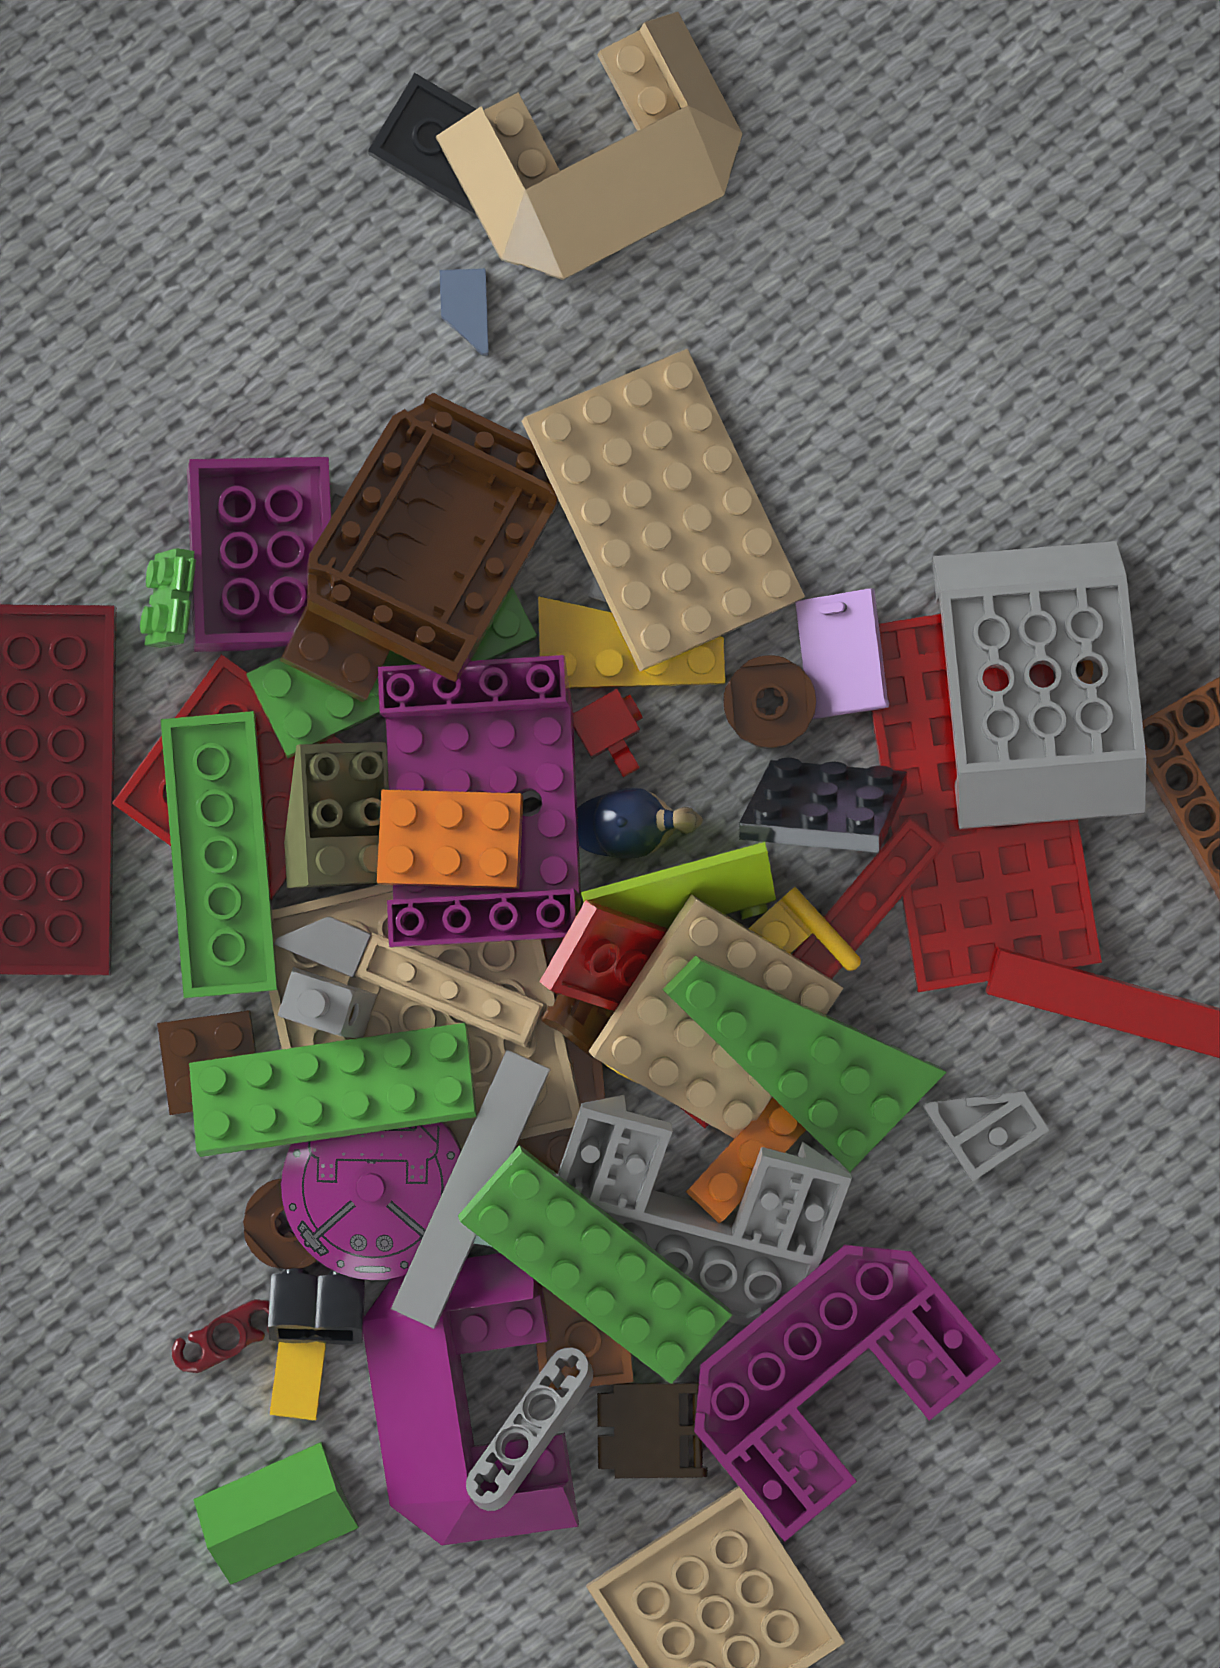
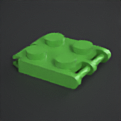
(172, 581)

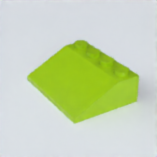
(726, 881)

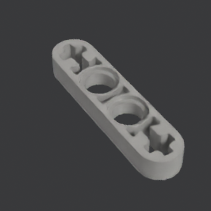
(523, 1425)

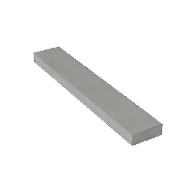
(485, 1150)

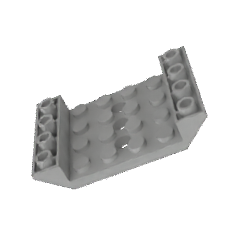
(1029, 747)

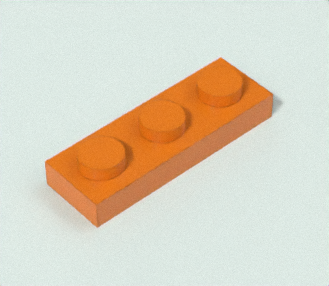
(726, 1178)

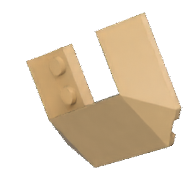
(618, 194)

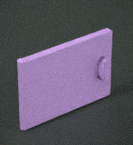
(843, 652)

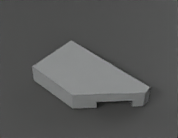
(329, 944)

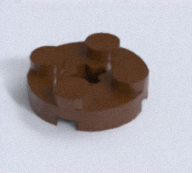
(787, 682)
(262, 1230)

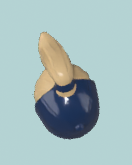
(630, 823)

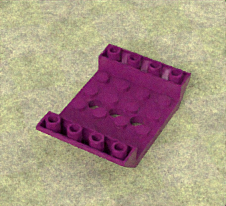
(491, 732)

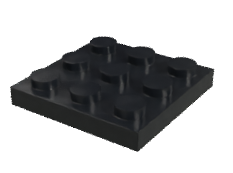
(823, 805)

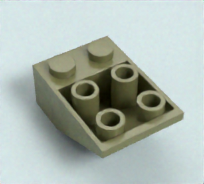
(335, 814)

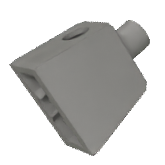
(326, 1004)

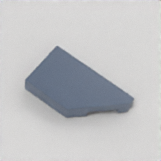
(465, 305)

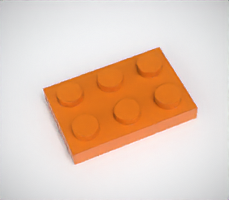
(450, 839)

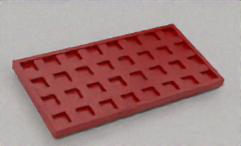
(988, 884)

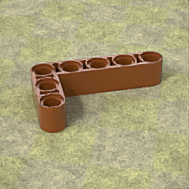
(1197, 790)

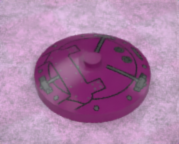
(367, 1196)

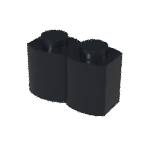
(316, 1308)

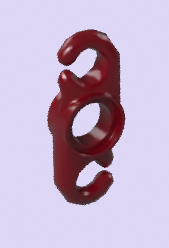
(211, 1353)

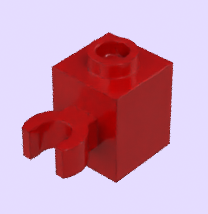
(606, 726)

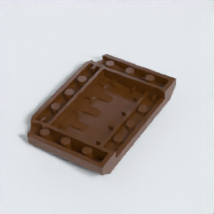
(432, 535)

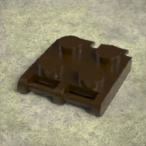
(649, 1431)

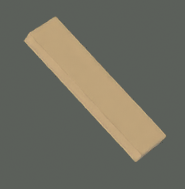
(450, 990)

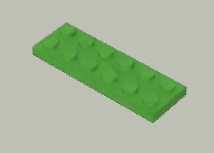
(313, 712)
(219, 854)
(332, 1090)
(594, 1264)

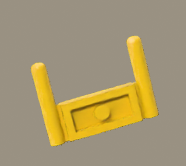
(795, 920)

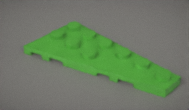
(818, 1069)

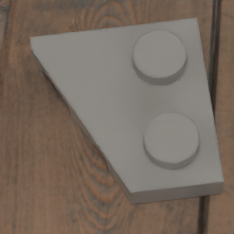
(986, 1128)

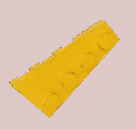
(601, 659)

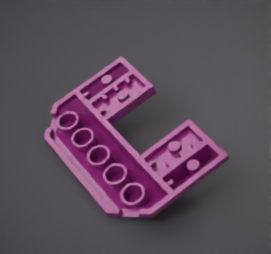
(802, 1342)
(426, 1410)

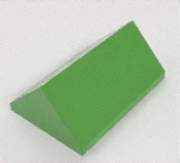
(274, 1514)

